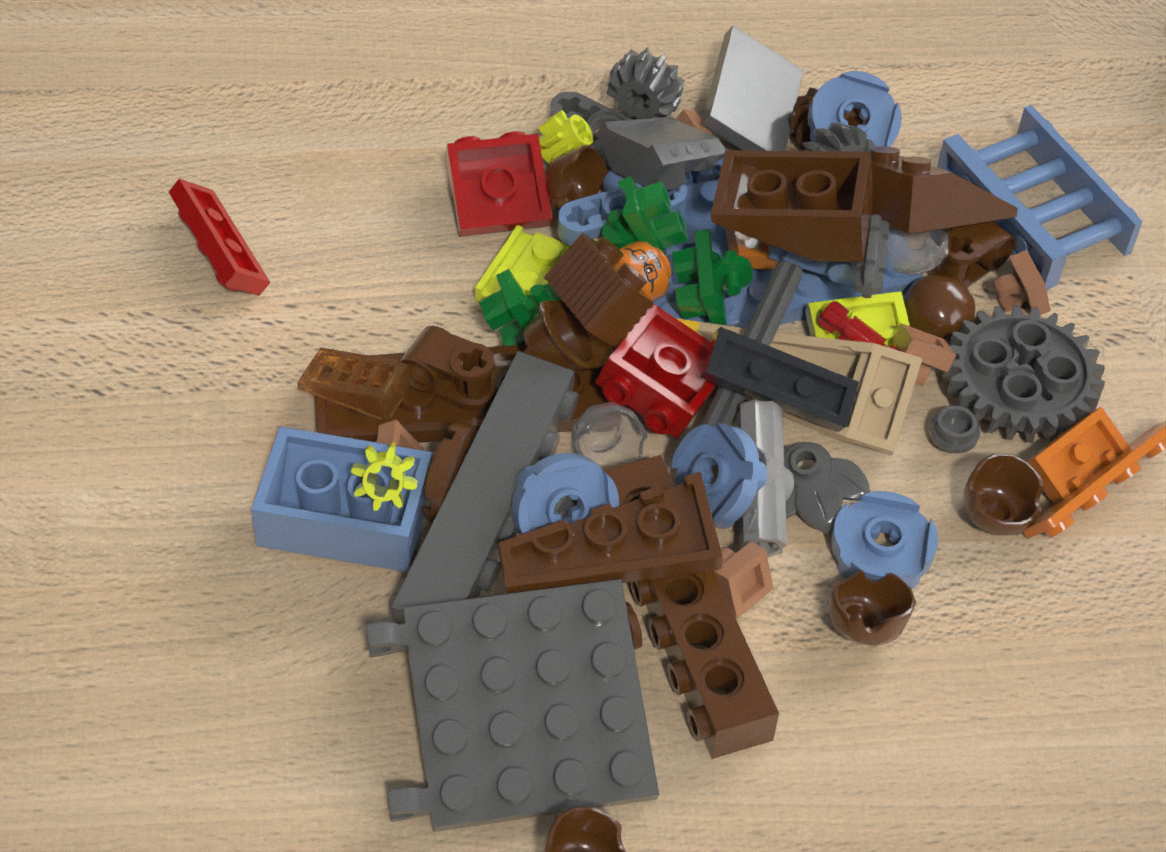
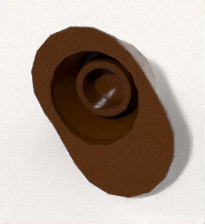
(562, 340)

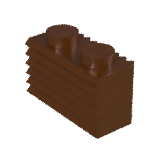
(599, 289)

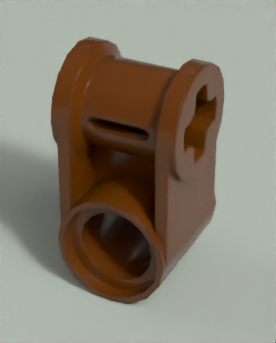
(976, 251)
(446, 363)

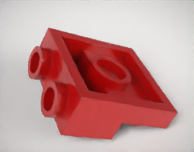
(498, 183)
(659, 372)

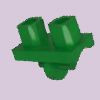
(639, 220)
(714, 277)
(513, 304)

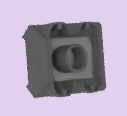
(658, 150)

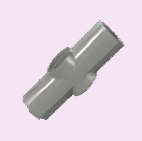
(766, 516)

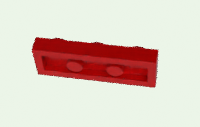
(218, 238)

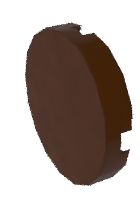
(446, 465)

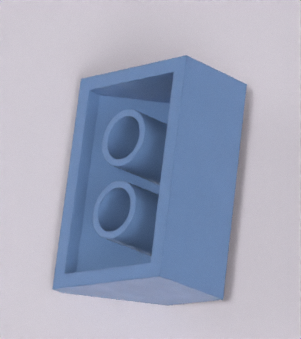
(311, 505)

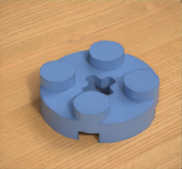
(862, 92)
(738, 466)
(553, 478)
(888, 514)

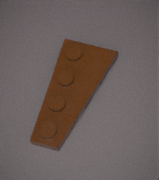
(638, 541)

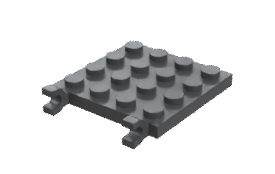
(522, 705)

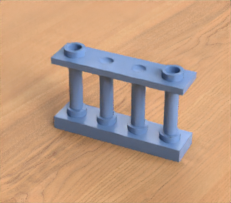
(1069, 171)

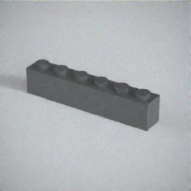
(477, 511)

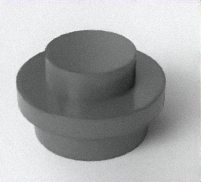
(955, 429)

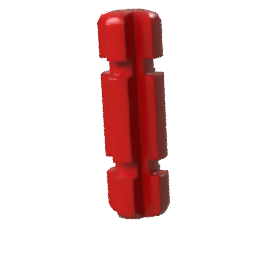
(836, 318)

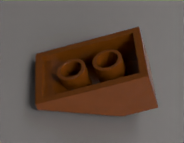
(927, 198)
(798, 201)

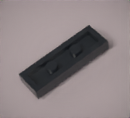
(779, 377)

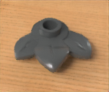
(821, 489)

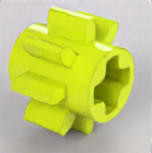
(563, 134)
(370, 480)

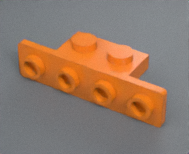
(1083, 463)

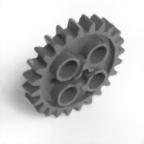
(1024, 372)

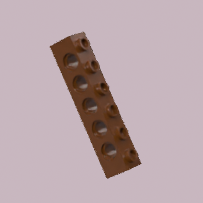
(723, 721)

